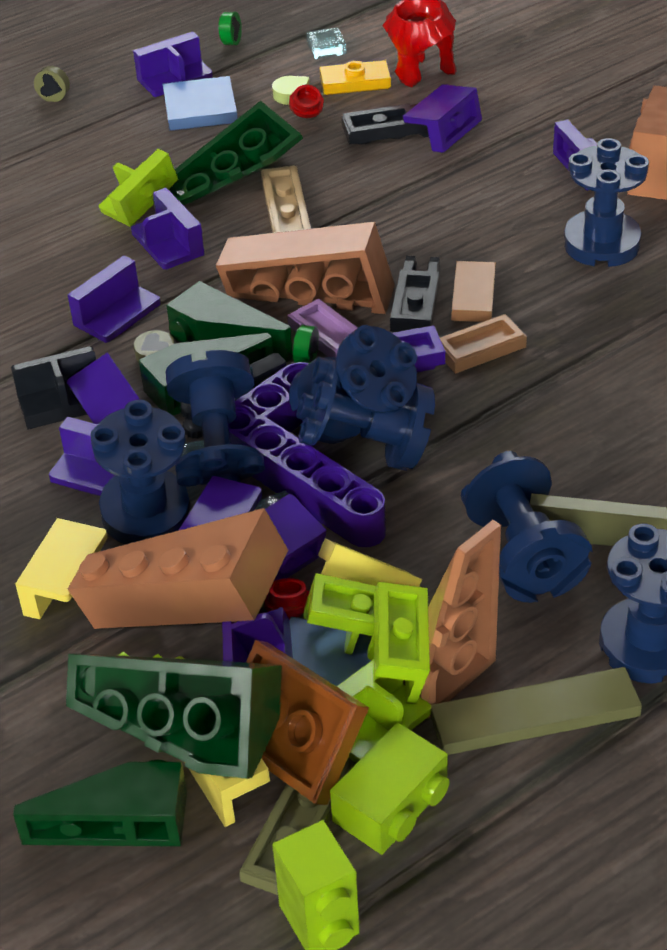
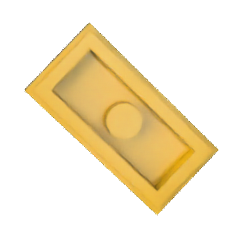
(355, 77)

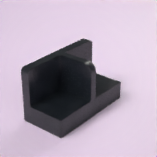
(44, 387)

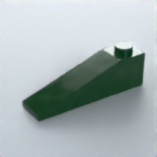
(235, 153)
(195, 710)

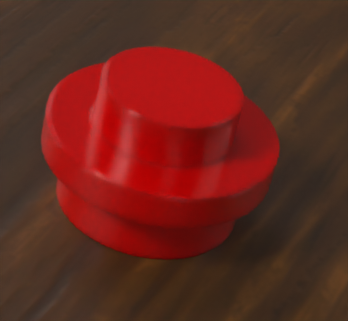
(306, 101)
(289, 595)

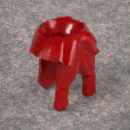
(429, 25)

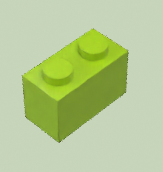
(390, 788)
(317, 888)

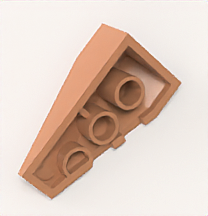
(464, 617)

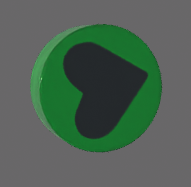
(230, 28)
(305, 344)

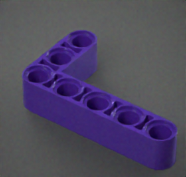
(320, 484)

